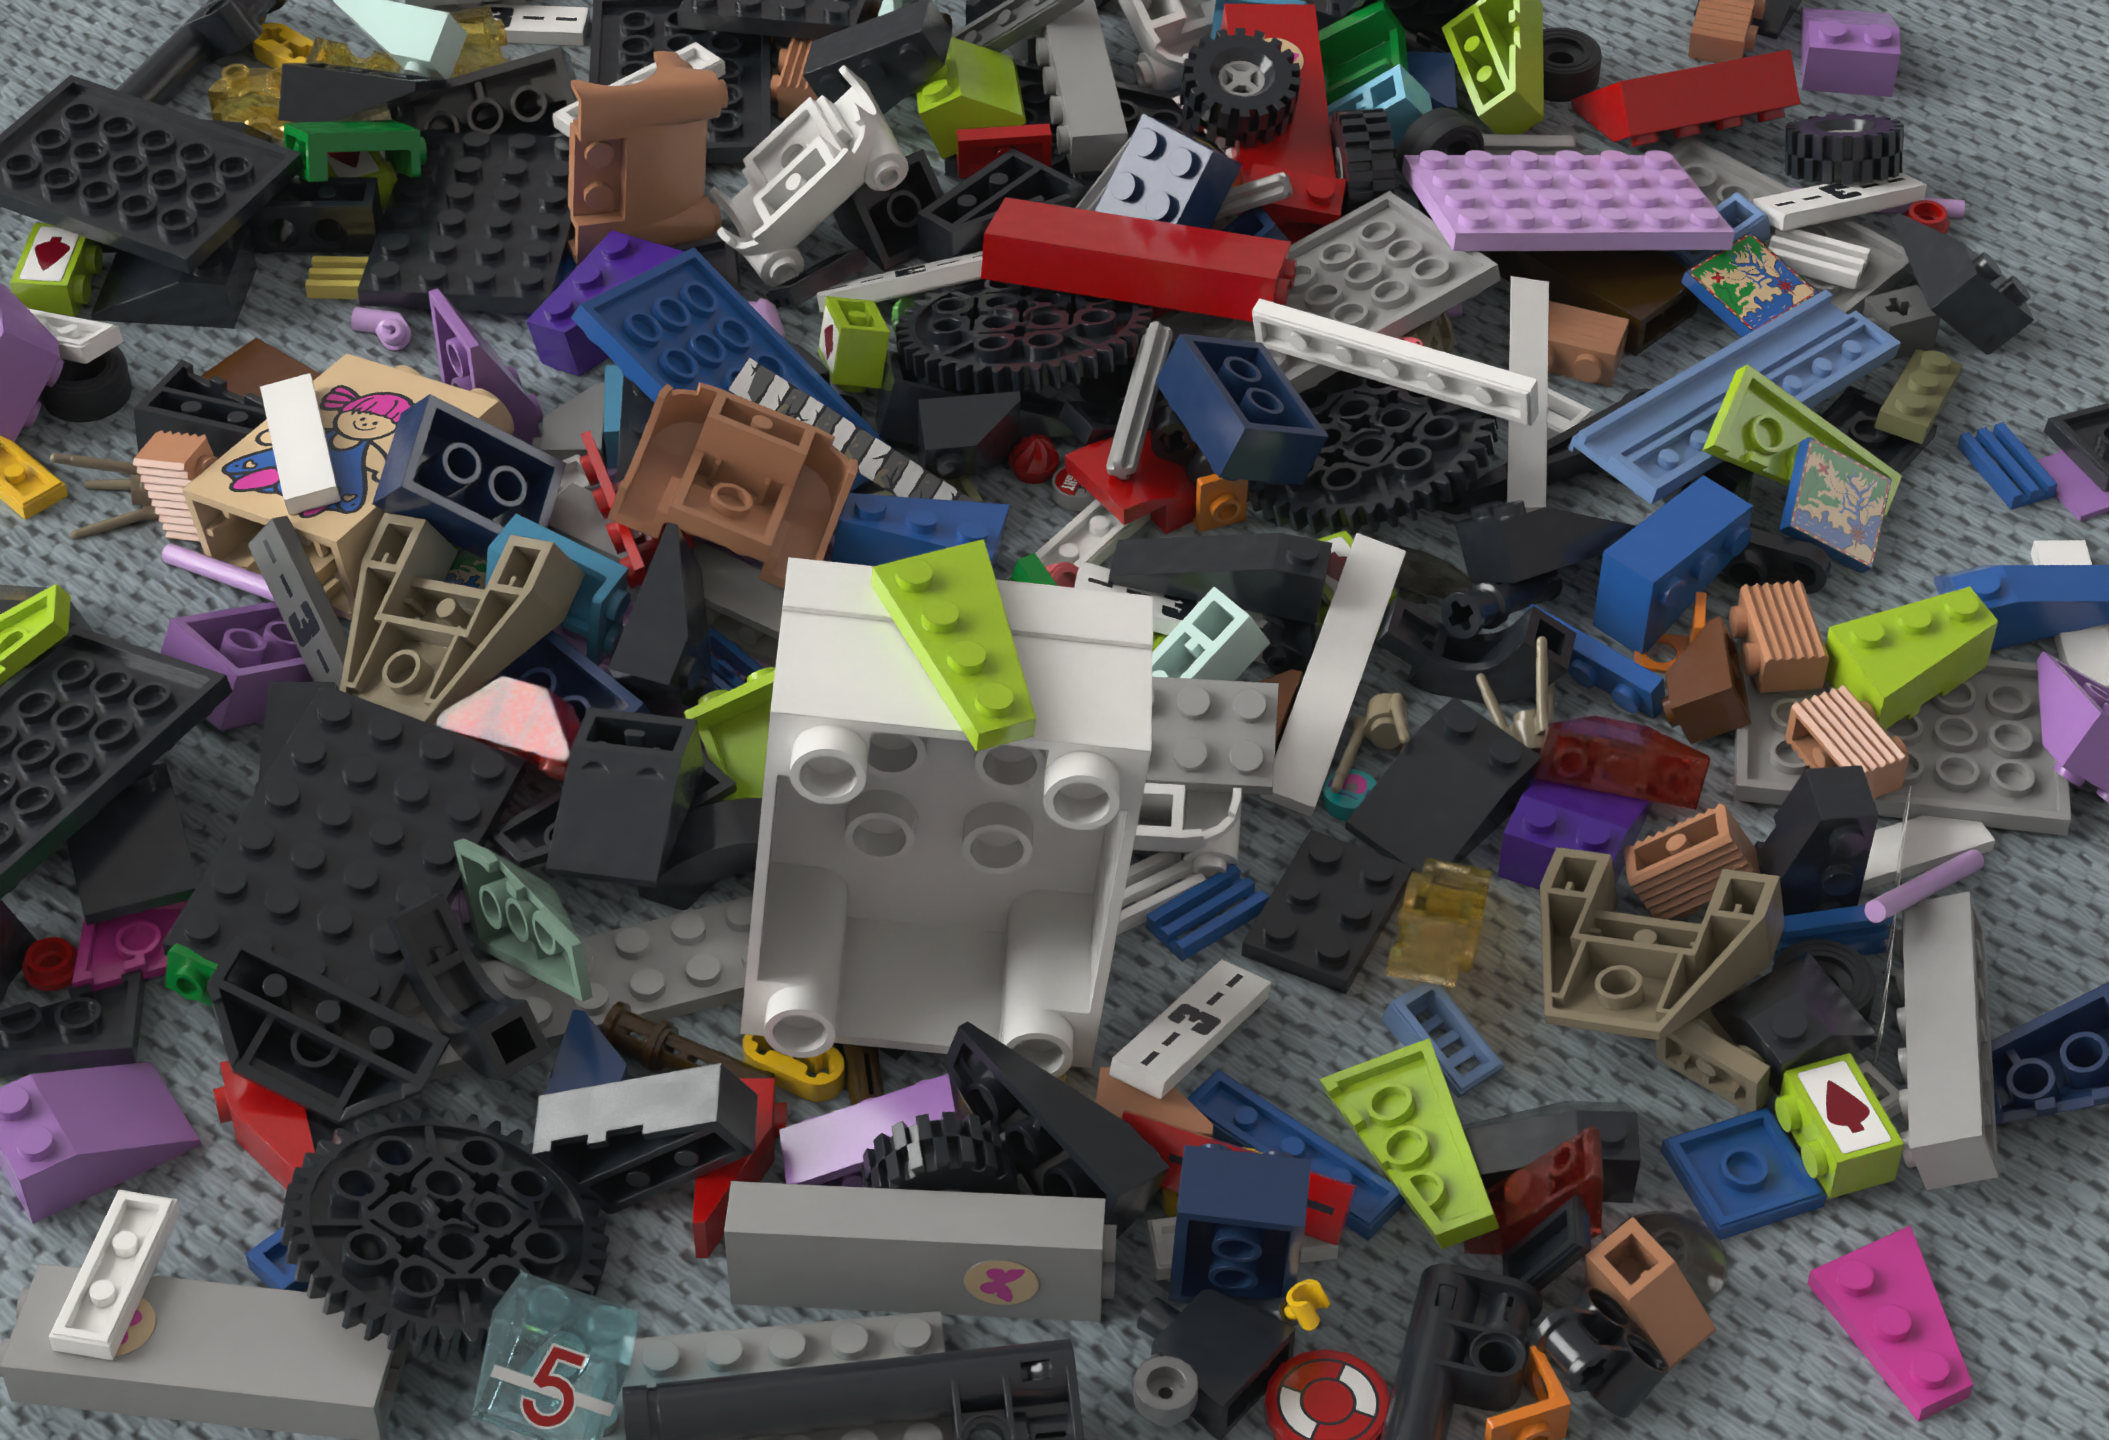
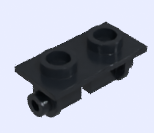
(1289, 645)

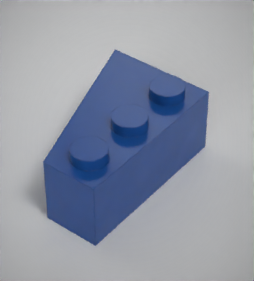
(895, 528)
(1666, 560)

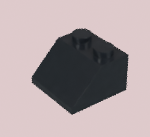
(886, 221)

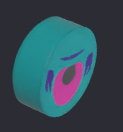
(1353, 792)

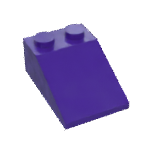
(1567, 818)

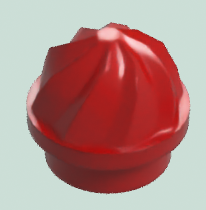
(1034, 459)

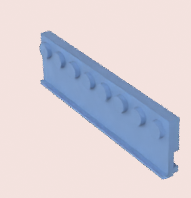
(1661, 435)

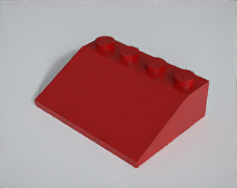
(1692, 98)

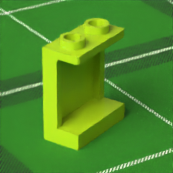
(737, 729)

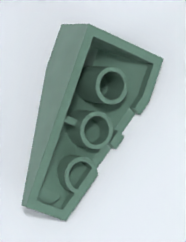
(521, 920)

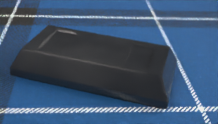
(1550, 1246)

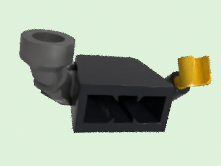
(1218, 1353)

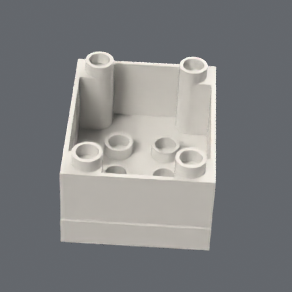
(932, 877)

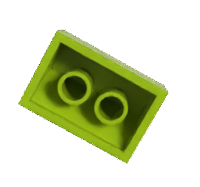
(969, 92)

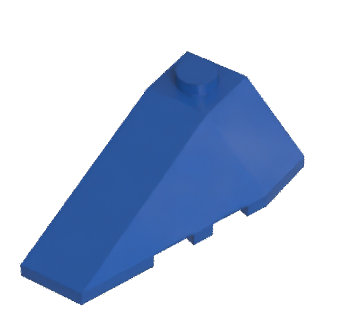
(2036, 599)

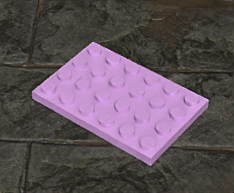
(1565, 202)

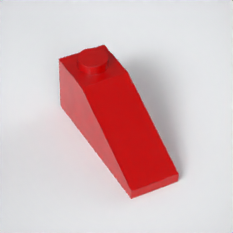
(264, 1124)
(713, 1188)

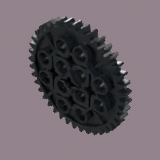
(1017, 336)
(1382, 457)
(432, 1226)

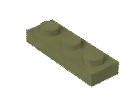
(1919, 395)

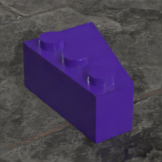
(611, 263)

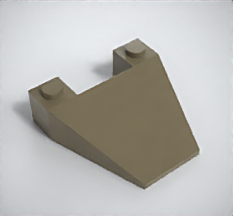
(435, 642)
(1645, 971)

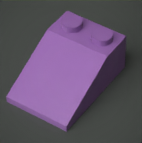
(1849, 51)
(472, 363)
(26, 364)
(246, 646)
(2075, 723)
(86, 1132)

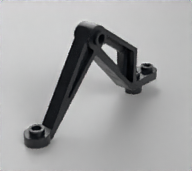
(1764, 559)

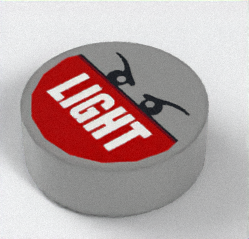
(1069, 492)

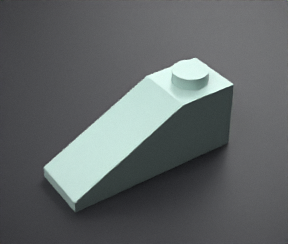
(414, 36)
(1210, 642)

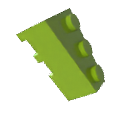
(1501, 61)
(1911, 652)

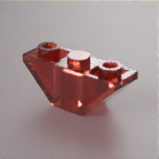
(517, 720)
(1623, 760)
(1541, 1189)

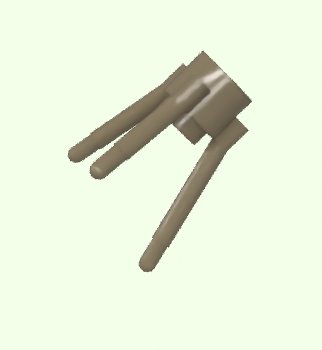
(138, 494)
(1383, 724)
(1531, 724)

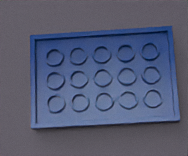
(693, 327)

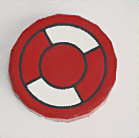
(1326, 1398)

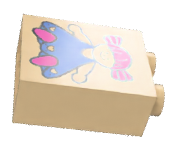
(360, 416)

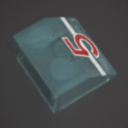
(554, 1361)

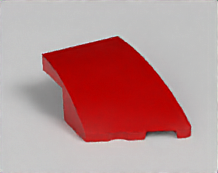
(1154, 488)

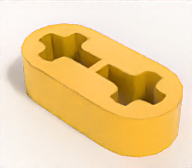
(281, 45)
(793, 1073)

